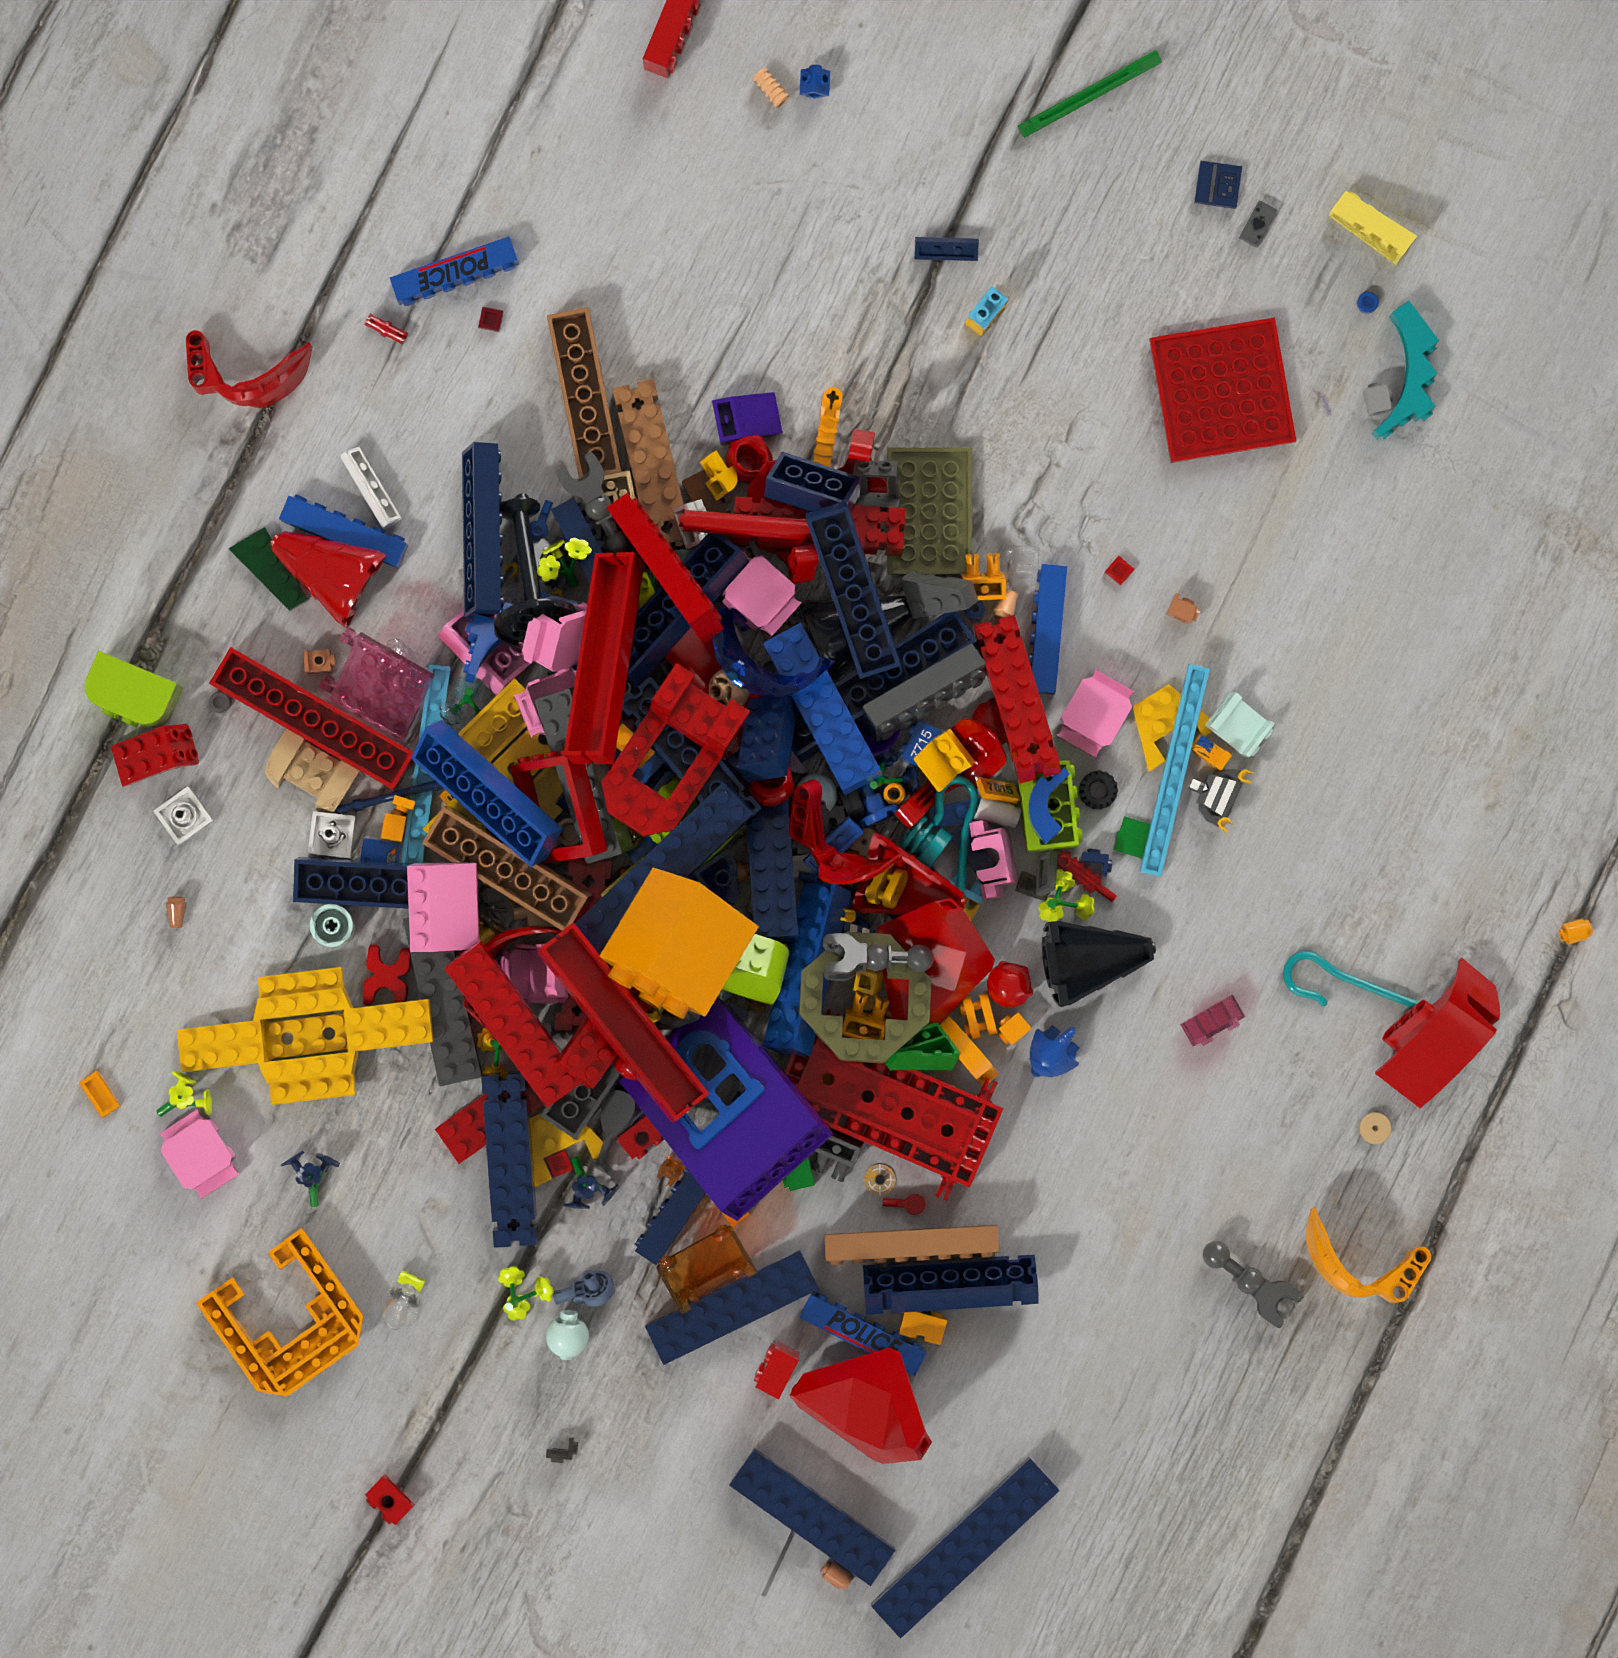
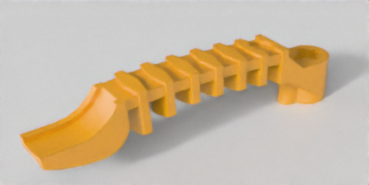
(827, 427)

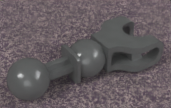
(595, 501)
(875, 957)
(1251, 1282)

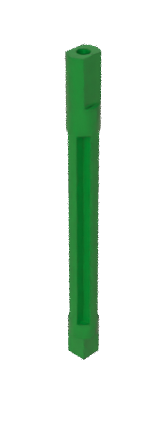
(1090, 93)

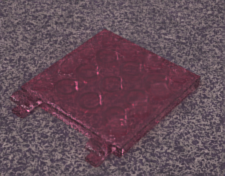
(379, 685)

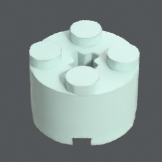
(322, 919)

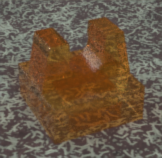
(671, 1169)

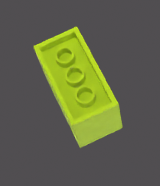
(1064, 814)

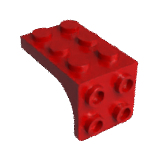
(154, 753)

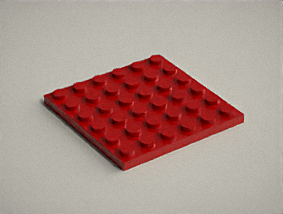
(1222, 390)

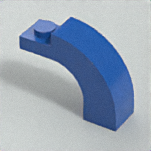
(1038, 812)

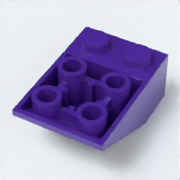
(746, 416)

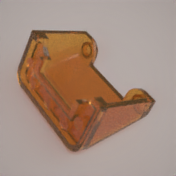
(704, 1266)

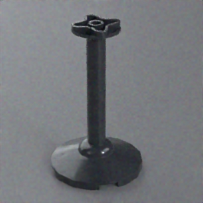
(512, 622)

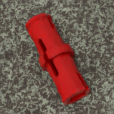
(386, 329)

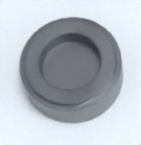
(219, 702)

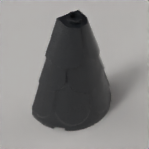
(829, 634)
(1089, 958)

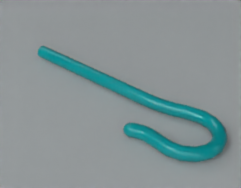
(965, 832)
(1338, 974)

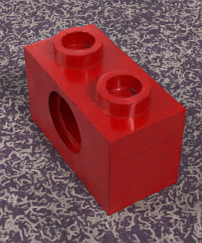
(629, 1139)
(386, 1487)

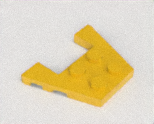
(1156, 719)
(549, 1139)

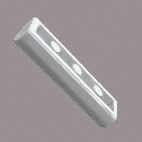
(370, 487)

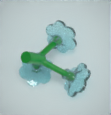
(467, 693)

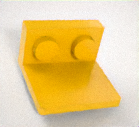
(943, 759)

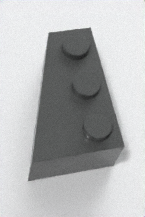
(937, 595)

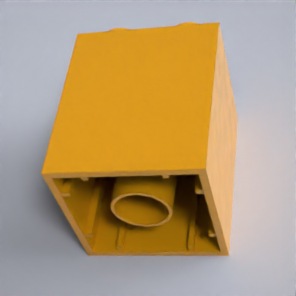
(677, 944)

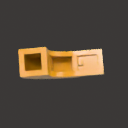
(969, 1055)

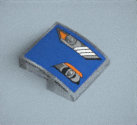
(380, 849)

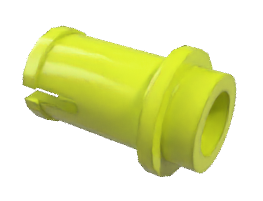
(407, 1278)

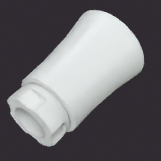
(997, 812)

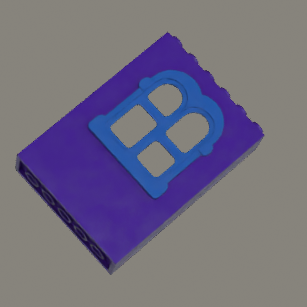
(752, 1139)

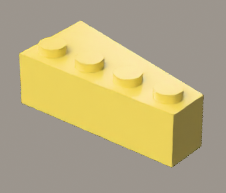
(1372, 227)

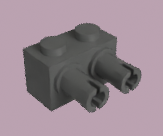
(840, 1148)

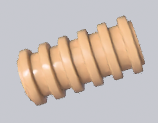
(770, 87)

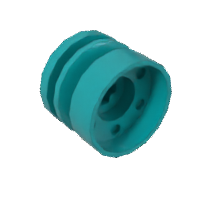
(924, 842)

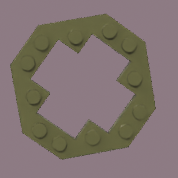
(896, 1031)

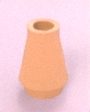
(1006, 606)

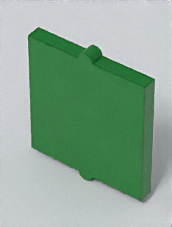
(1132, 837)

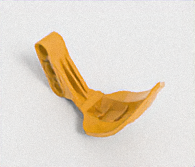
(1336, 1275)

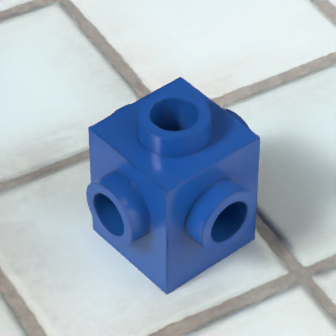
(814, 82)

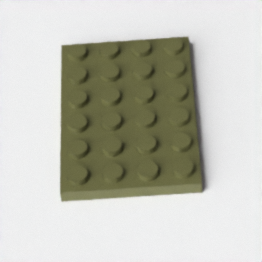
(938, 506)

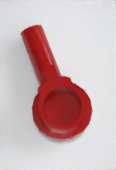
(913, 1203)

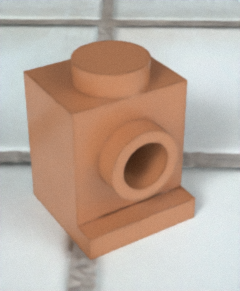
(1183, 610)
(310, 661)

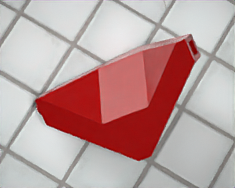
(958, 954)
(867, 1405)

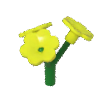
(550, 568)
(1052, 908)
(182, 1096)
(517, 1305)

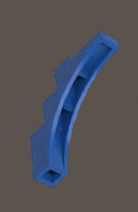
(484, 639)

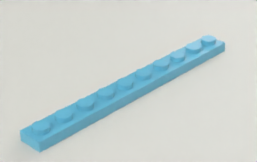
(1174, 770)
(418, 818)

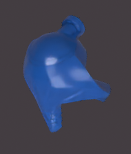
(1051, 1055)

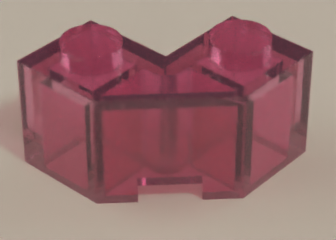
(1212, 1021)

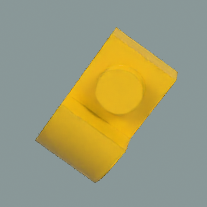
(721, 478)

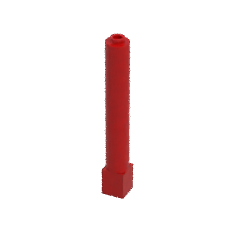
(745, 525)

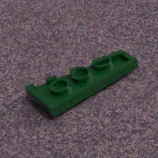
(258, 557)

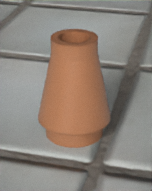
(176, 909)

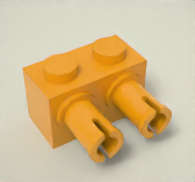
(989, 584)
(864, 1025)

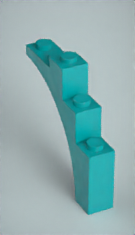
(1416, 340)

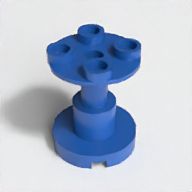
(874, 807)

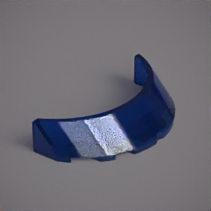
(748, 674)

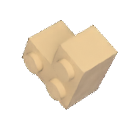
(617, 485)

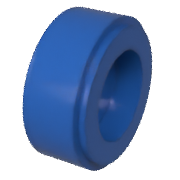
(1367, 302)

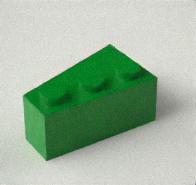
(926, 1051)

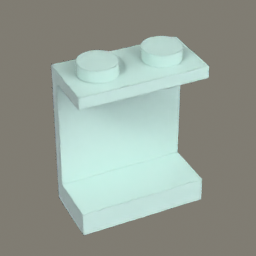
(1239, 725)

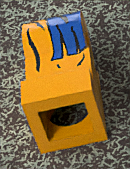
(1210, 752)

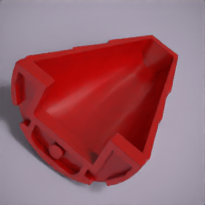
(329, 570)
(921, 887)

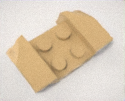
(310, 771)

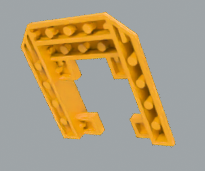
(289, 1367)

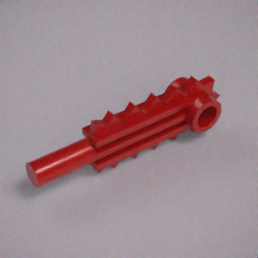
(1083, 875)

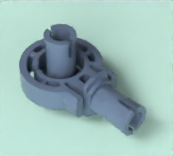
(588, 1289)

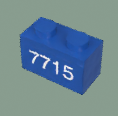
(920, 735)

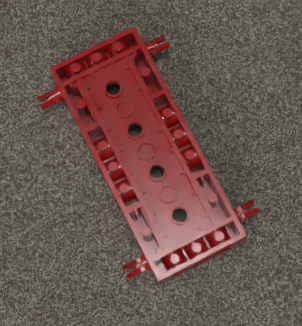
(881, 1120)

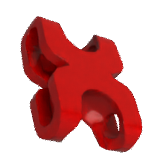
(386, 975)

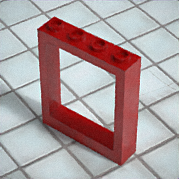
(582, 800)

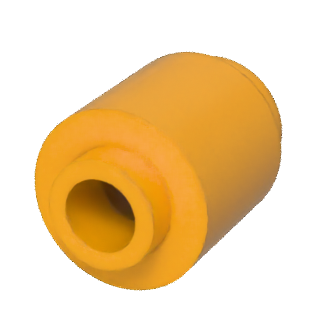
(888, 794)
(1575, 931)

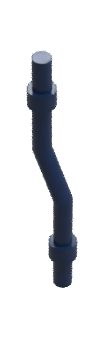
(359, 805)

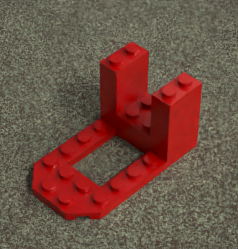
(694, 716)

